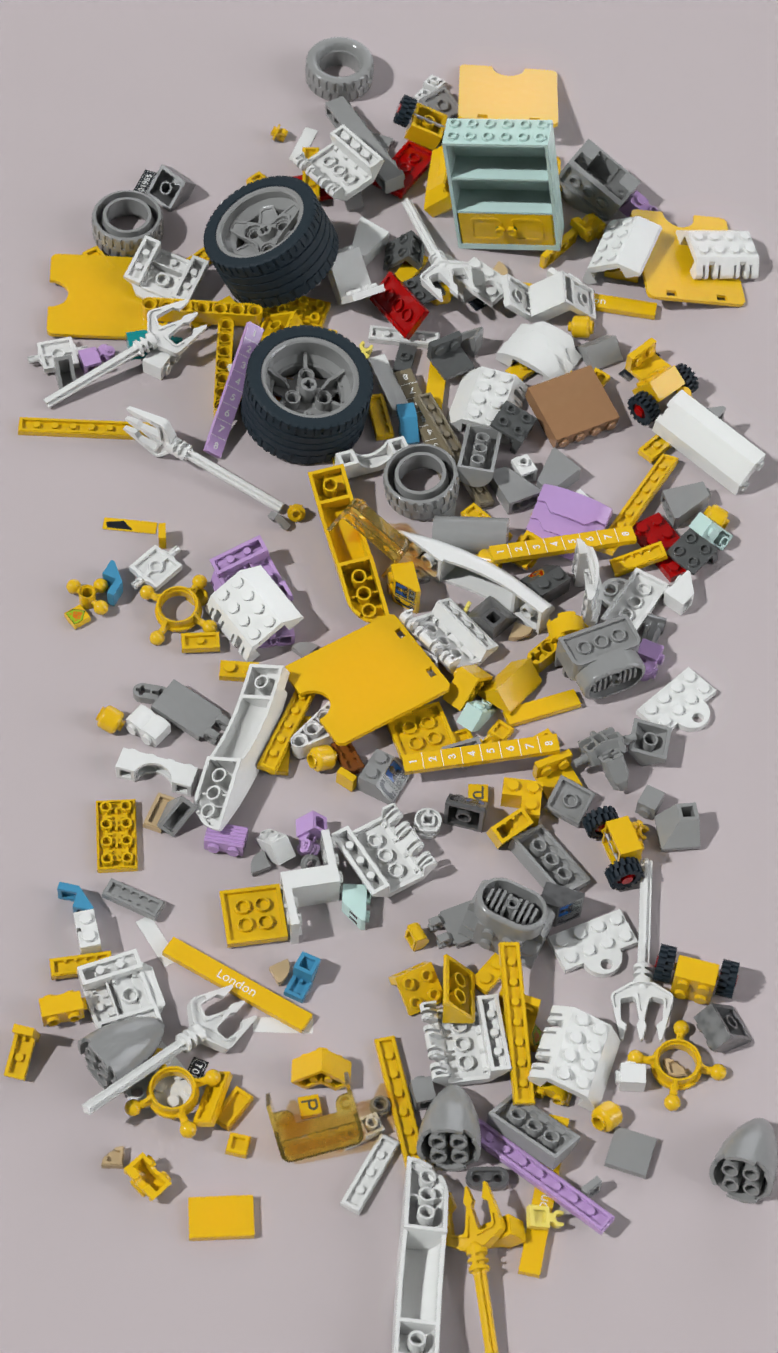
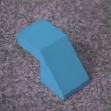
(408, 422)
(114, 581)
(74, 893)
(303, 977)

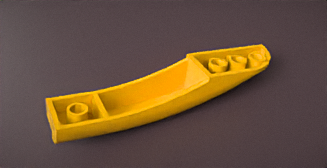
(347, 545)

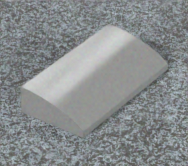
(547, 859)
(533, 1132)

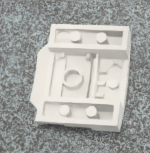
(162, 273)
(541, 349)
(586, 573)
(120, 989)

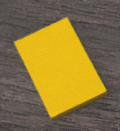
(221, 1217)

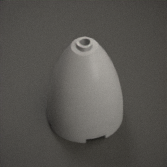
(120, 1047)
(454, 1116)
(748, 1153)

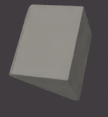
(601, 352)
(651, 742)

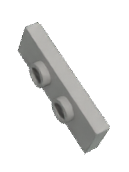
(133, 899)

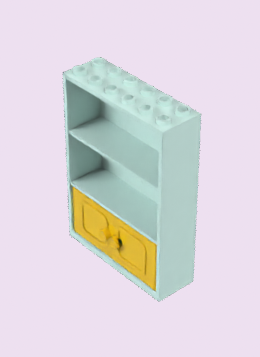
(504, 183)

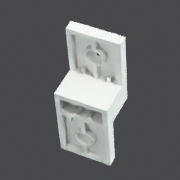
(482, 276)

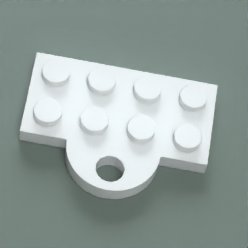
(632, 597)
(680, 703)
(593, 944)
(169, 1091)

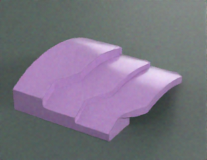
(566, 513)
(245, 556)

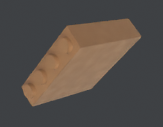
(572, 407)

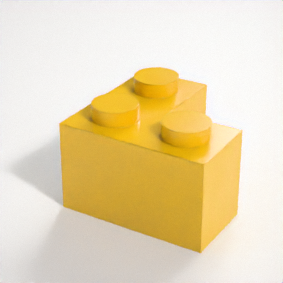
(466, 685)
(524, 794)
(320, 1068)

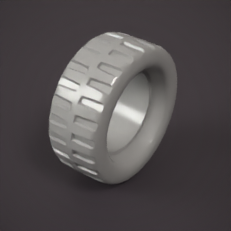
(339, 52)
(125, 203)
(427, 503)

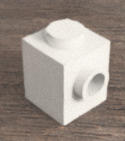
(524, 467)
(631, 1077)

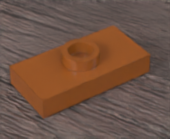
(348, 758)

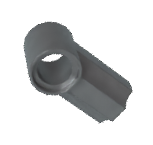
(653, 627)

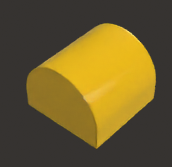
(416, 936)

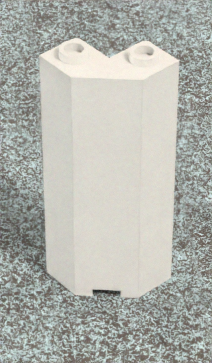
(708, 442)

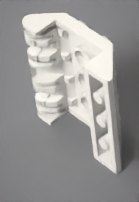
(342, 166)
(624, 246)
(723, 251)
(482, 396)
(251, 610)
(450, 635)
(385, 854)
(466, 1050)
(577, 1054)

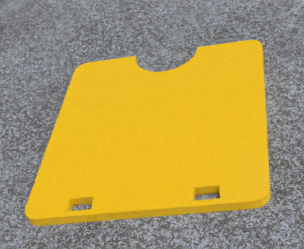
(498, 96)
(671, 264)
(98, 300)
(368, 679)

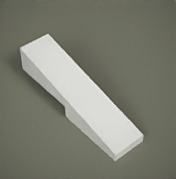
(387, 383)

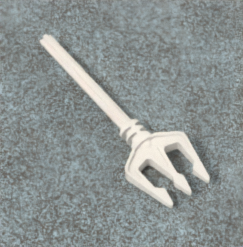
(440, 267)
(156, 337)
(164, 441)
(643, 989)
(200, 1030)

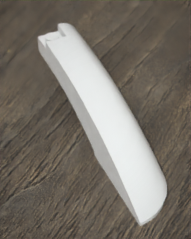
(479, 576)
(234, 761)
(420, 1260)

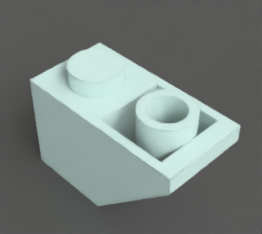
(711, 531)
(476, 714)
(354, 904)

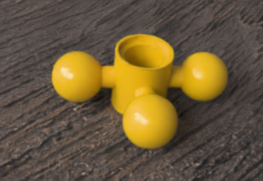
(88, 593)

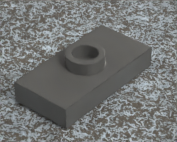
(404, 357)

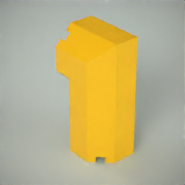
(437, 190)

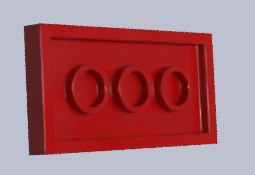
(413, 162)
(399, 306)
(654, 530)

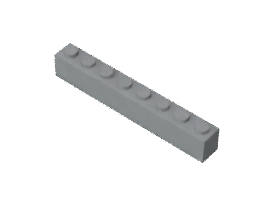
(341, 113)

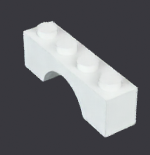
(362, 464)
(135, 764)

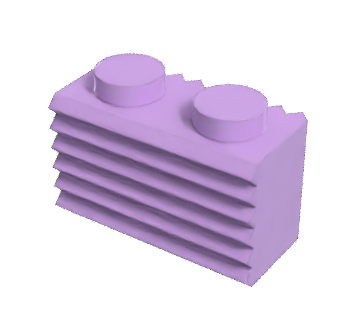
(230, 840)

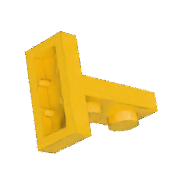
(21, 1051)

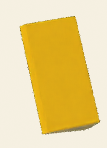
(512, 685)
(458, 992)

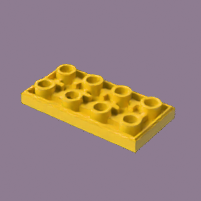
(309, 310)
(116, 836)

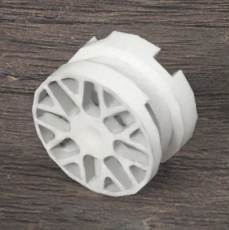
(427, 823)

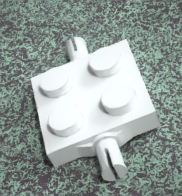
(55, 348)
(155, 567)

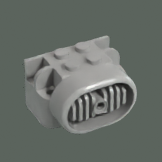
(595, 182)
(602, 657)
(508, 914)

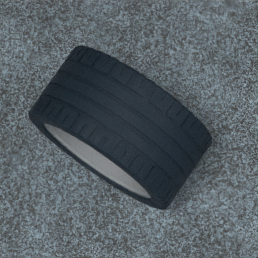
(271, 241)
(300, 423)

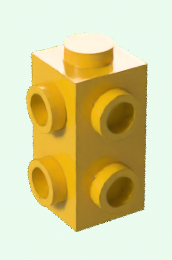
(62, 1008)

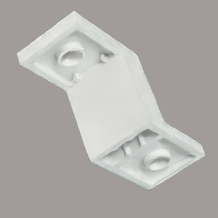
(350, 277)
(548, 297)
(311, 886)

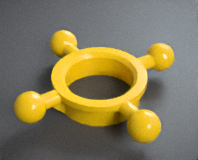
(199, 582)
(672, 1101)
(187, 1128)

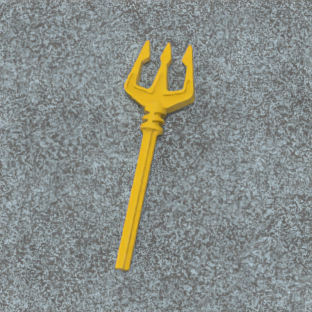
(475, 1244)

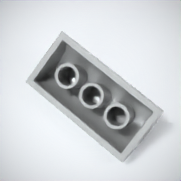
(478, 455)
(471, 532)

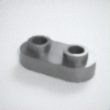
(487, 1174)

